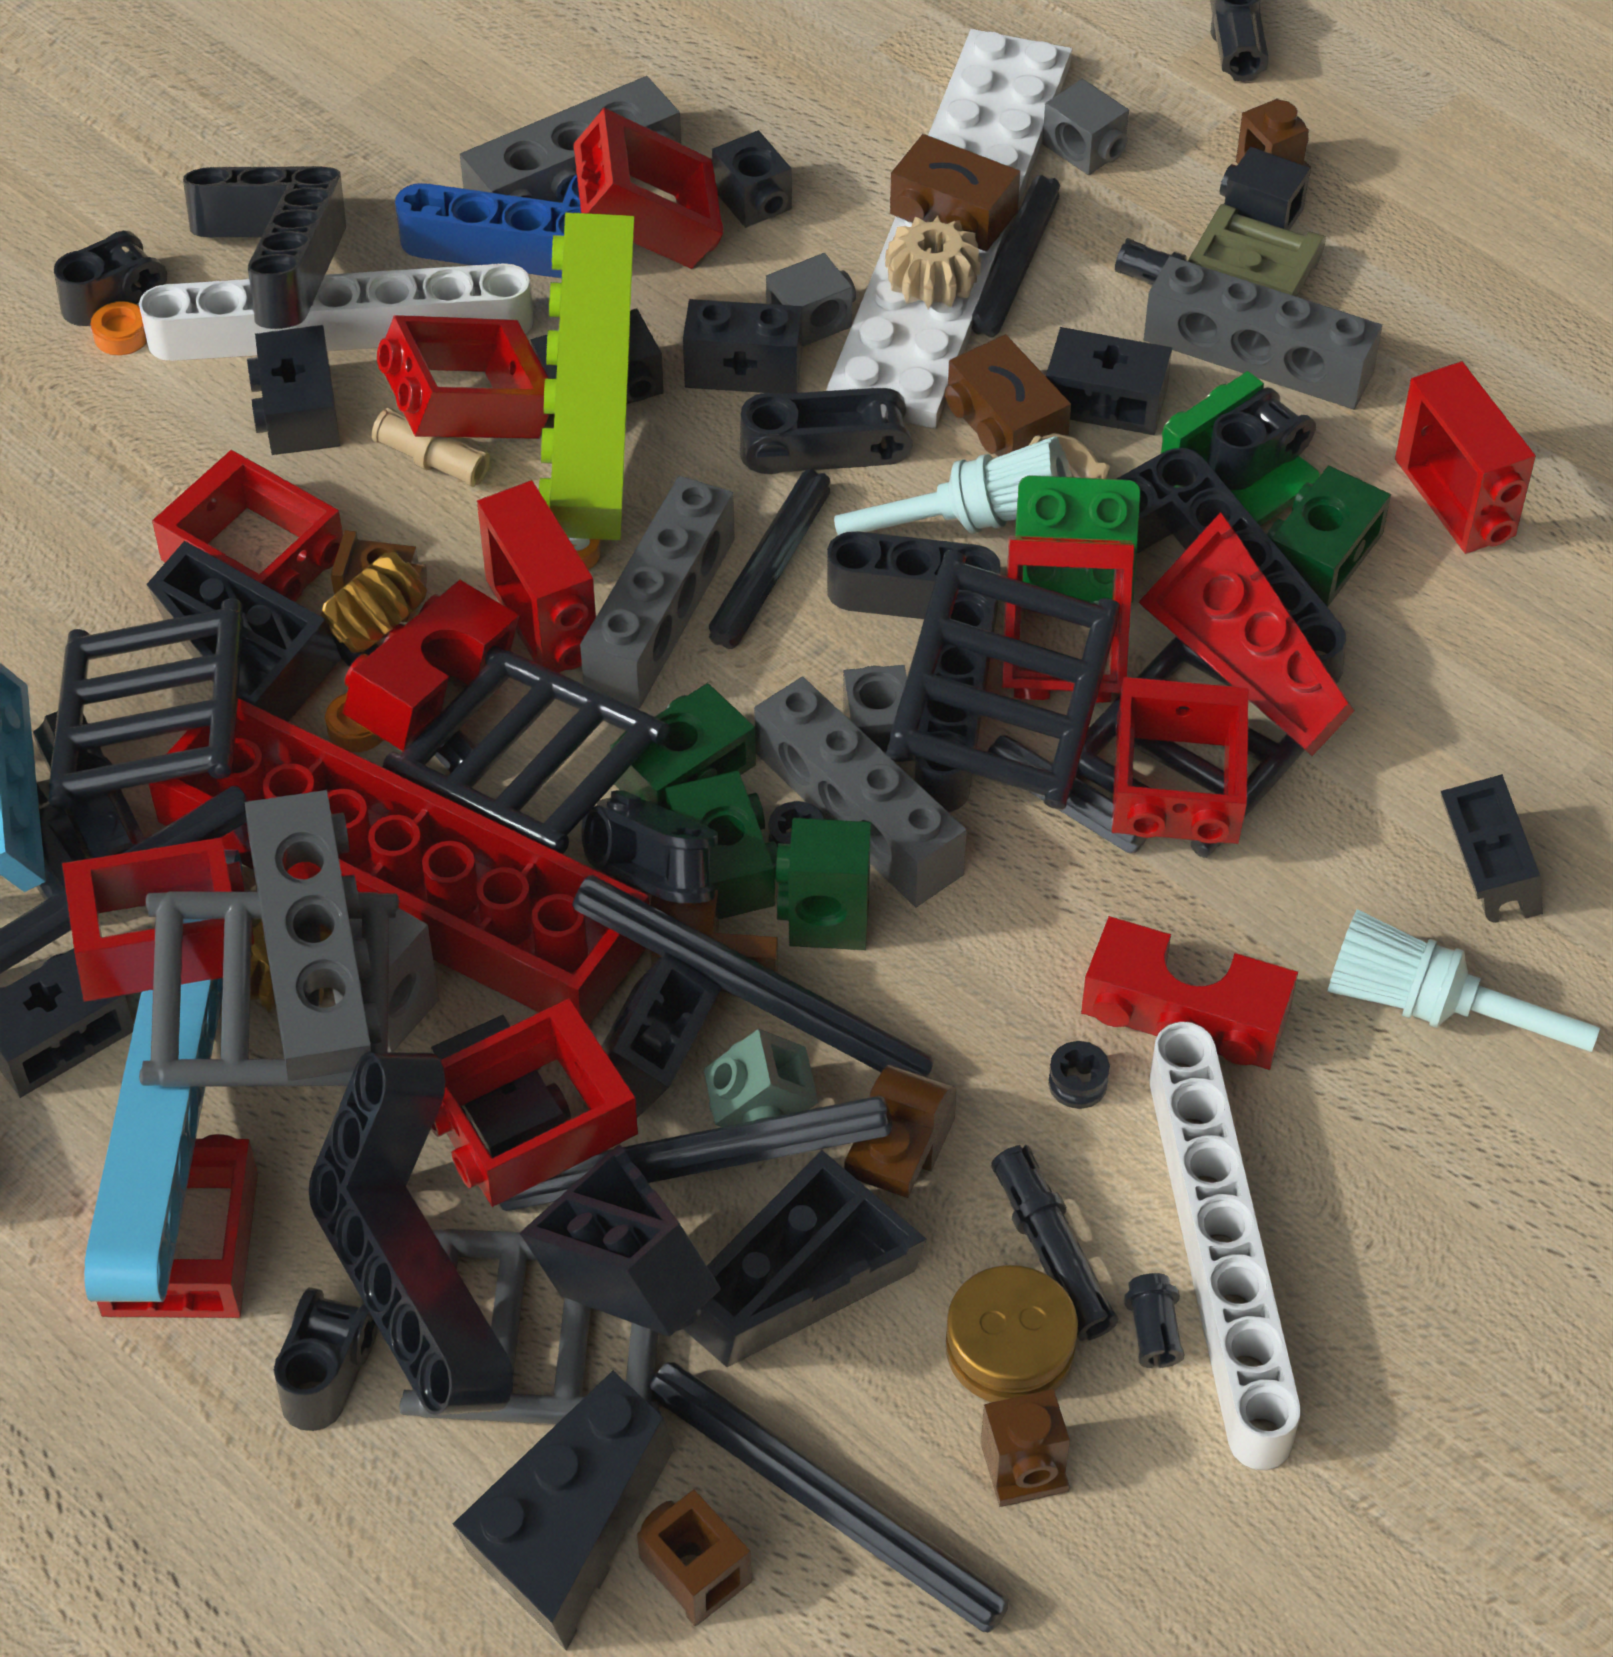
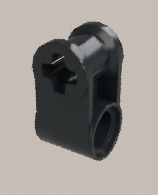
(104, 276)
(1257, 439)
(323, 1346)

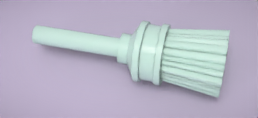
(978, 492)
(1434, 983)

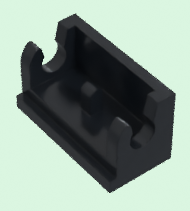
(1494, 846)

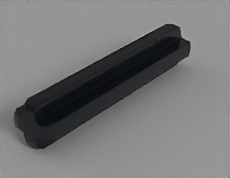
(1084, 802)

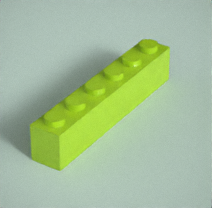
(591, 374)

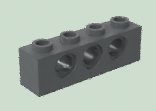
(541, 156)
(1262, 332)
(658, 591)
(852, 779)
(281, 835)

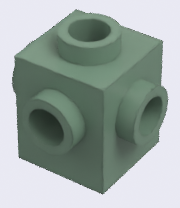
(760, 1080)

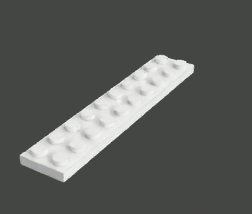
(998, 113)

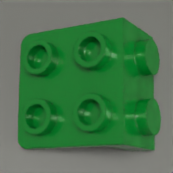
(1194, 431)
(1077, 510)

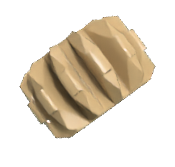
(933, 262)

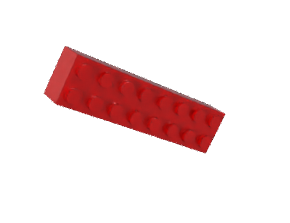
(488, 894)

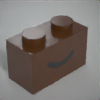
(956, 186)
(1005, 397)

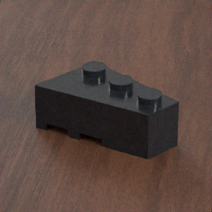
(283, 643)
(621, 1249)
(802, 1260)
(568, 1504)

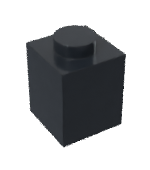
(1266, 188)

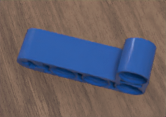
(482, 226)

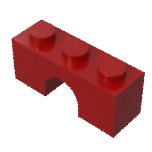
(406, 678)
(1135, 990)

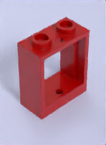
(620, 148)
(464, 344)
(1466, 459)
(242, 484)
(1071, 553)
(537, 575)
(1214, 718)
(121, 881)
(510, 1054)
(210, 1285)

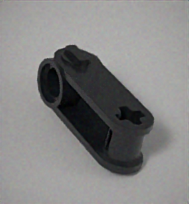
(823, 430)
(650, 847)

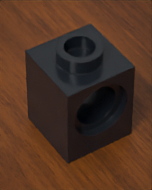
(752, 178)

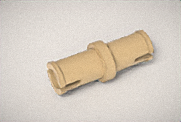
(429, 452)

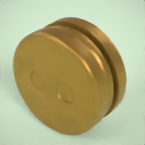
(1011, 1333)

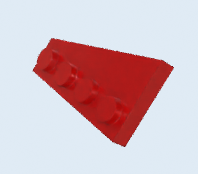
(1241, 629)

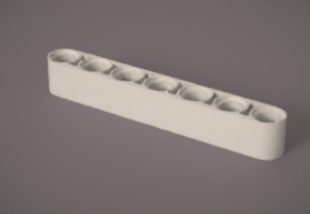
(354, 308)
(1218, 1266)

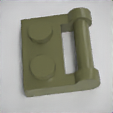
(1258, 251)

